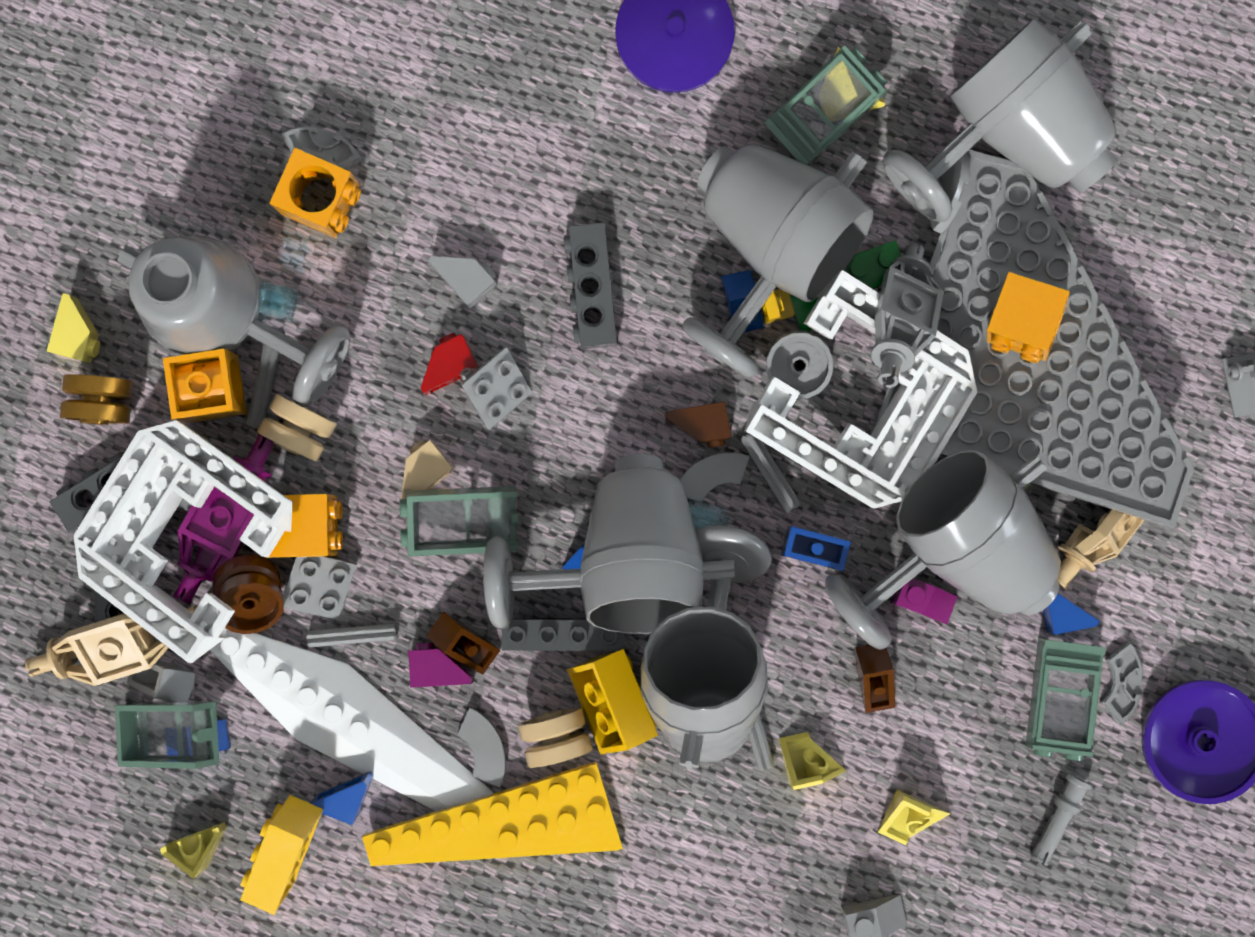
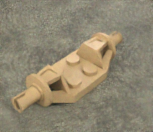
(1092, 547)
(104, 649)

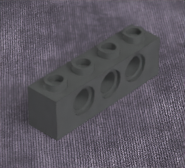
(591, 238)
(69, 499)
(559, 635)

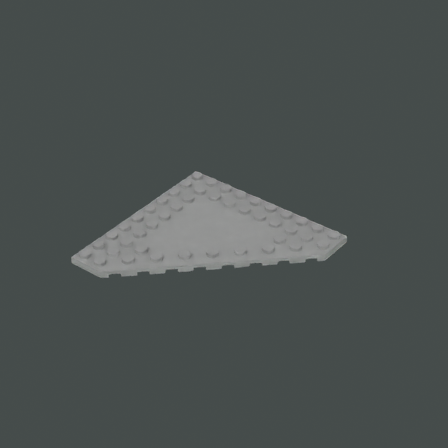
(1084, 406)

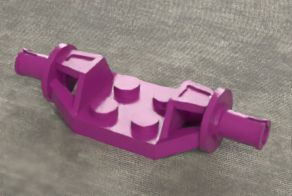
(217, 527)

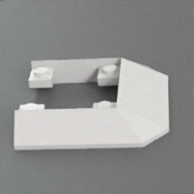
(909, 433)
(133, 510)

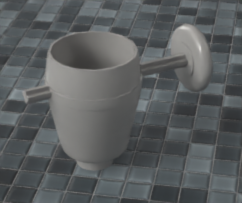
(1029, 107)
(787, 224)
(207, 298)
(971, 530)
(636, 556)
(705, 665)

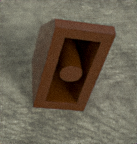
(703, 423)
(462, 643)
(875, 678)

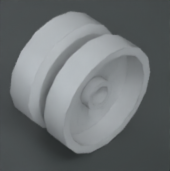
(803, 346)

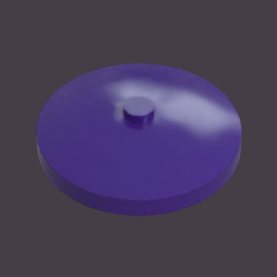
(674, 42)
(1201, 741)

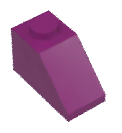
(925, 600)
(434, 668)

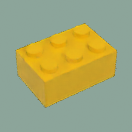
(612, 702)
(280, 853)

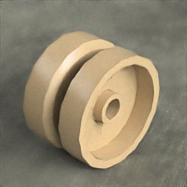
(295, 430)
(553, 732)

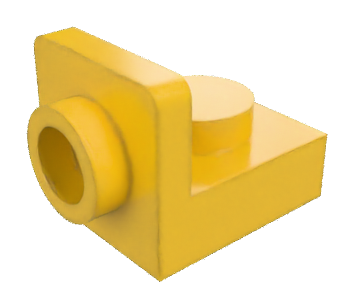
(778, 307)

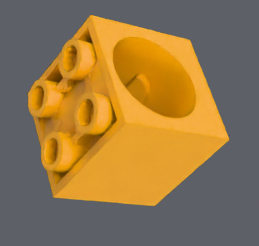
(298, 173)
(1027, 317)
(204, 386)
(312, 527)

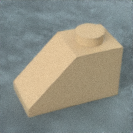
(425, 467)

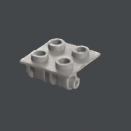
(1241, 383)
(495, 387)
(318, 585)

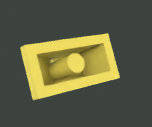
(73, 332)

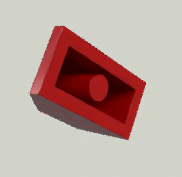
(447, 363)

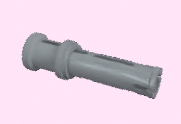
(1066, 806)

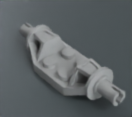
(905, 314)

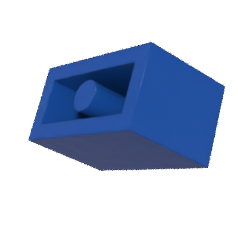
(815, 548)

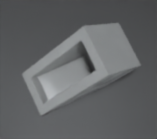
(465, 277)
(164, 682)
(874, 917)

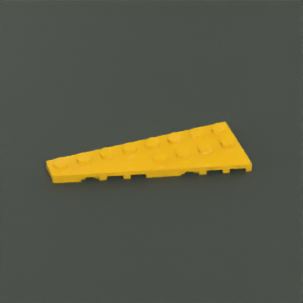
(532, 819)

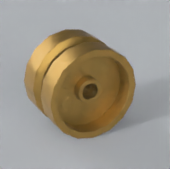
(95, 400)

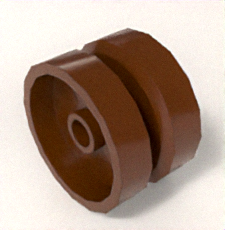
(251, 589)

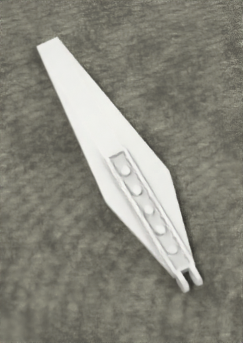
(347, 719)

